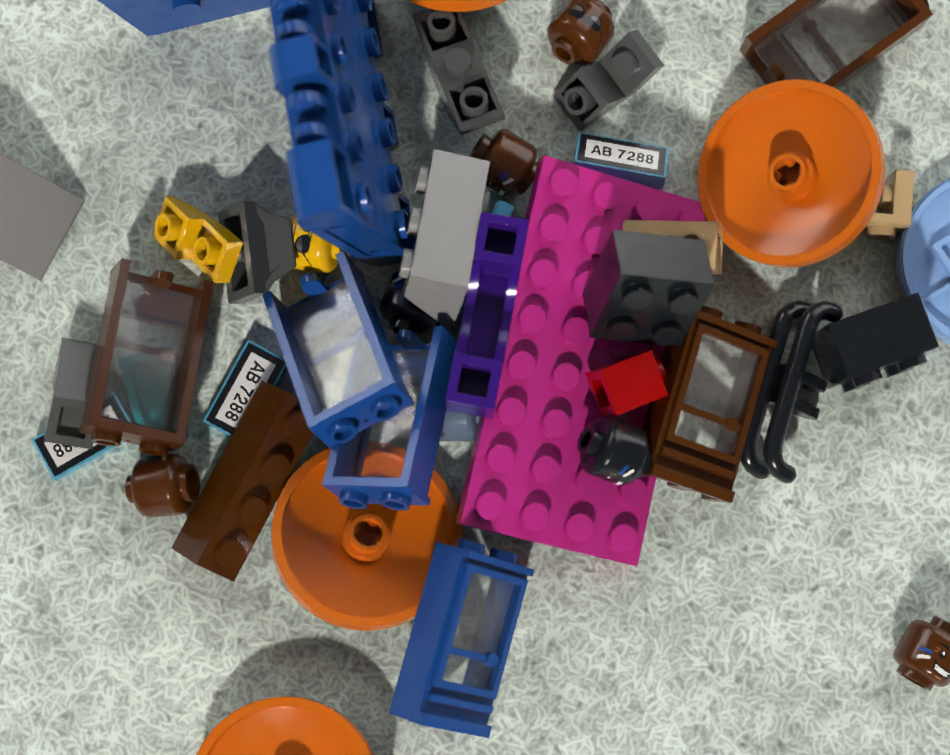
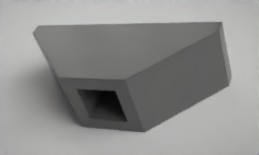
(457, 70)

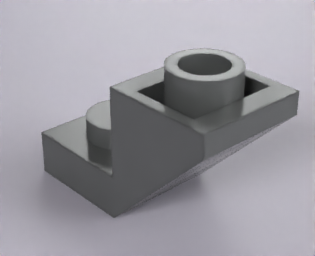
(608, 82)
(70, 394)

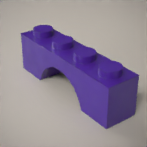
(487, 315)

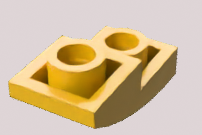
(198, 237)

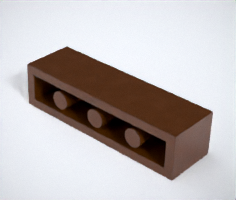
(245, 483)

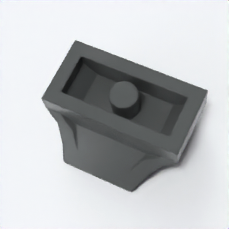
(266, 250)

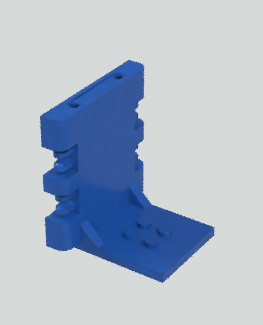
(335, 113)

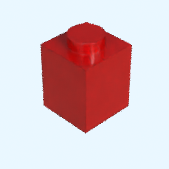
(627, 383)

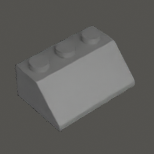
(444, 233)

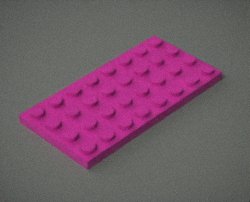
(526, 459)

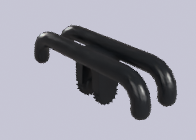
(782, 386)

